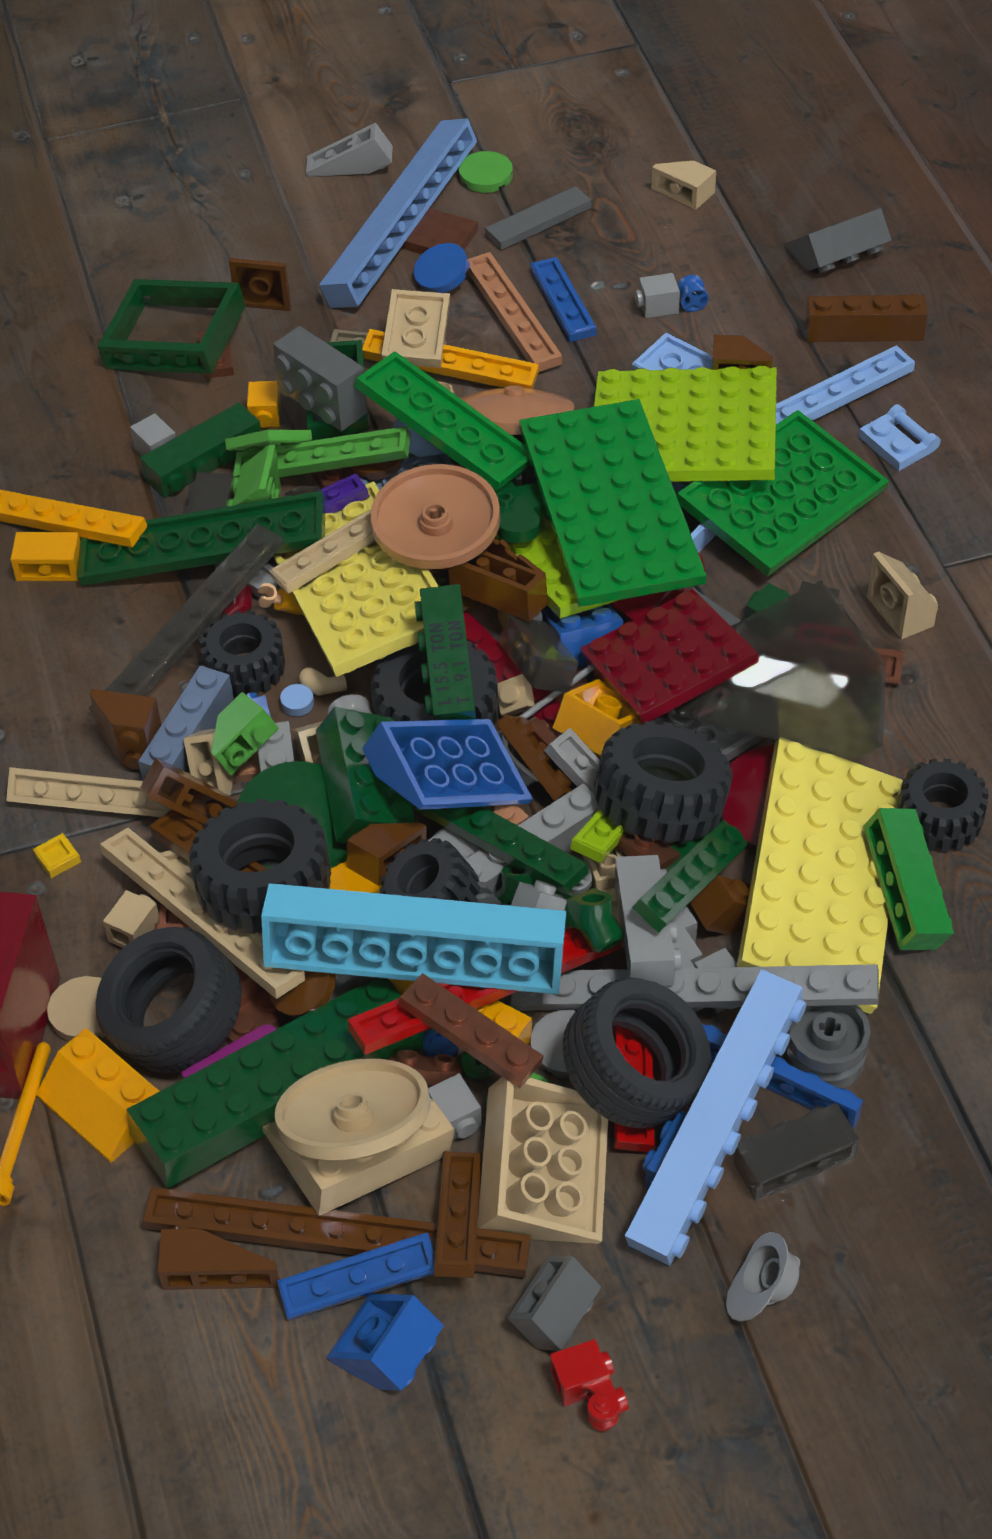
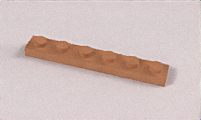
(513, 312)

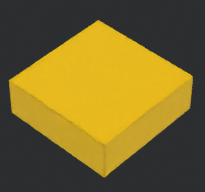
(57, 855)

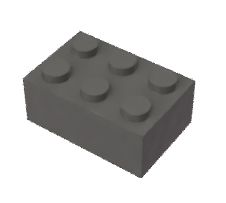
(319, 378)

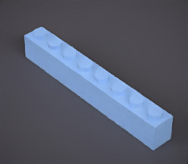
(715, 1118)

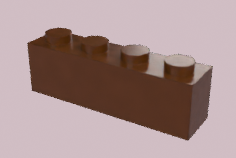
(866, 318)

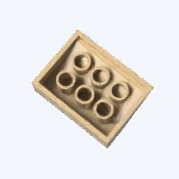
(543, 1163)
(337, 1182)

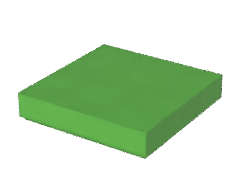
(267, 437)

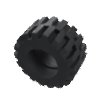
(249, 635)
(951, 785)
(431, 871)

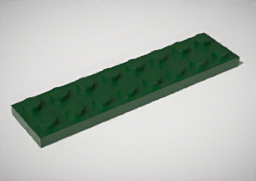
(203, 538)

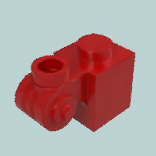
(585, 1374)

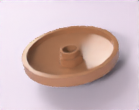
(514, 403)
(435, 516)

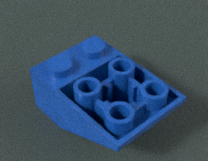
(582, 627)

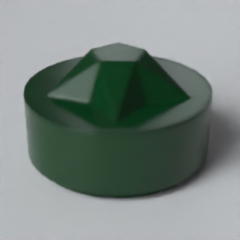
(473, 1068)

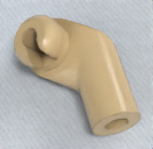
(320, 683)

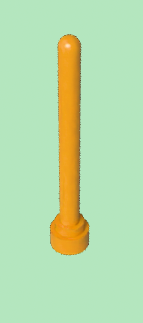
(20, 1121)

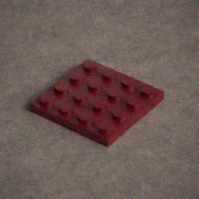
(669, 656)

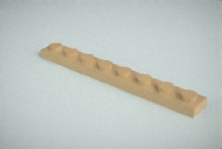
(179, 895)

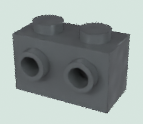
(555, 1303)

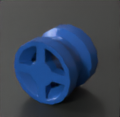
(692, 293)

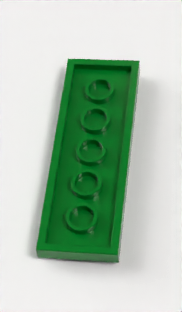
(444, 420)

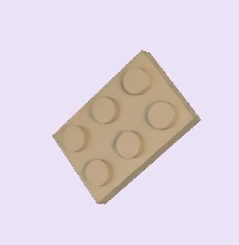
(417, 326)

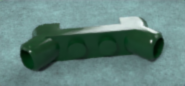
(587, 911)

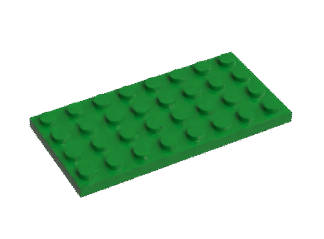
(611, 503)

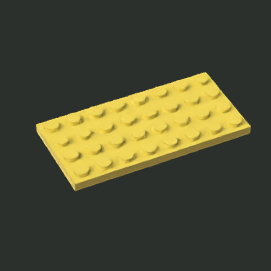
(364, 602)
(813, 868)

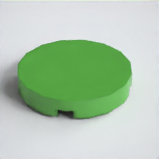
(485, 171)

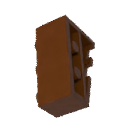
(502, 581)

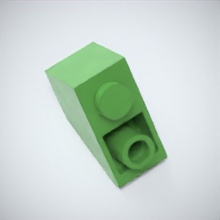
(240, 732)

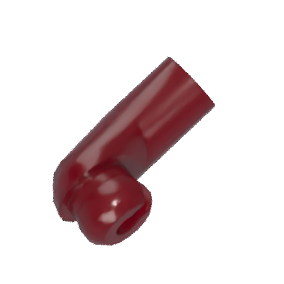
(241, 602)

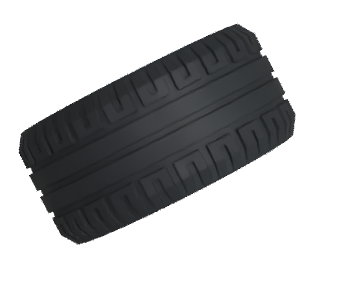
(141, 972)
(603, 1073)

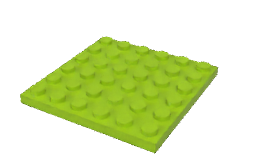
(704, 418)

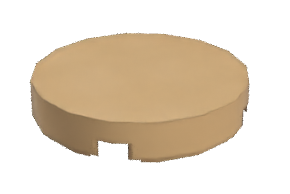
(74, 1007)

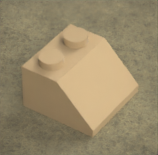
(900, 596)

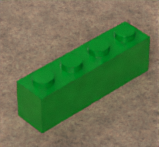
(908, 879)

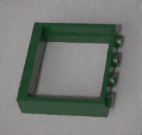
(172, 355)

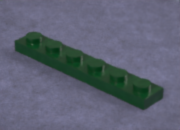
(512, 844)
(690, 876)

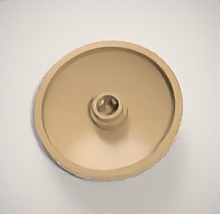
(352, 1109)

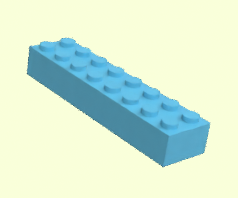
(413, 936)

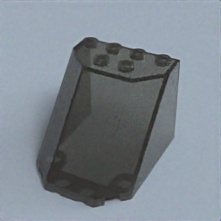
(813, 680)

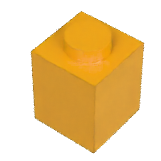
(265, 403)

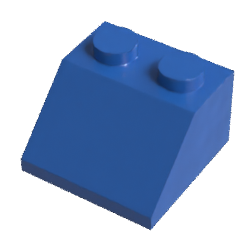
(386, 1340)

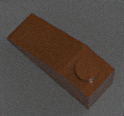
(184, 792)
(204, 1261)

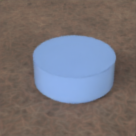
(297, 700)

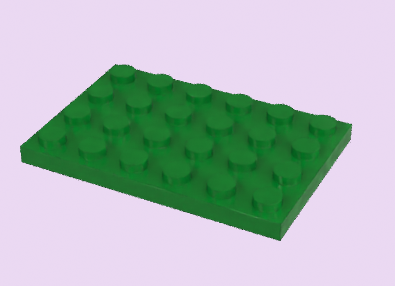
(776, 519)

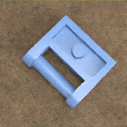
(893, 444)

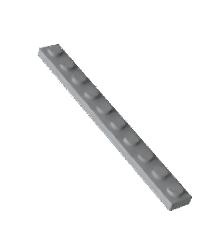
(720, 986)

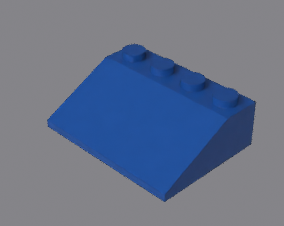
(445, 763)

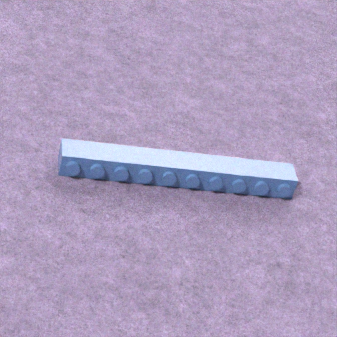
(398, 214)

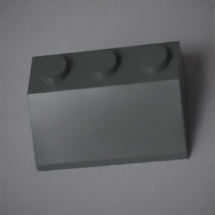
(841, 242)

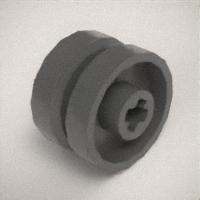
(830, 1043)

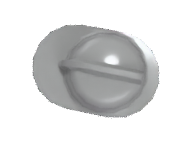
(764, 1278)

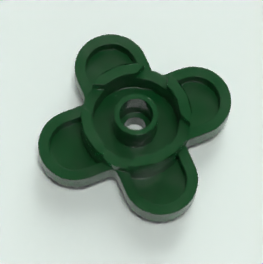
(520, 512)

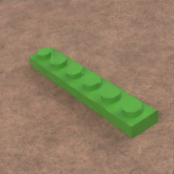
(336, 452)

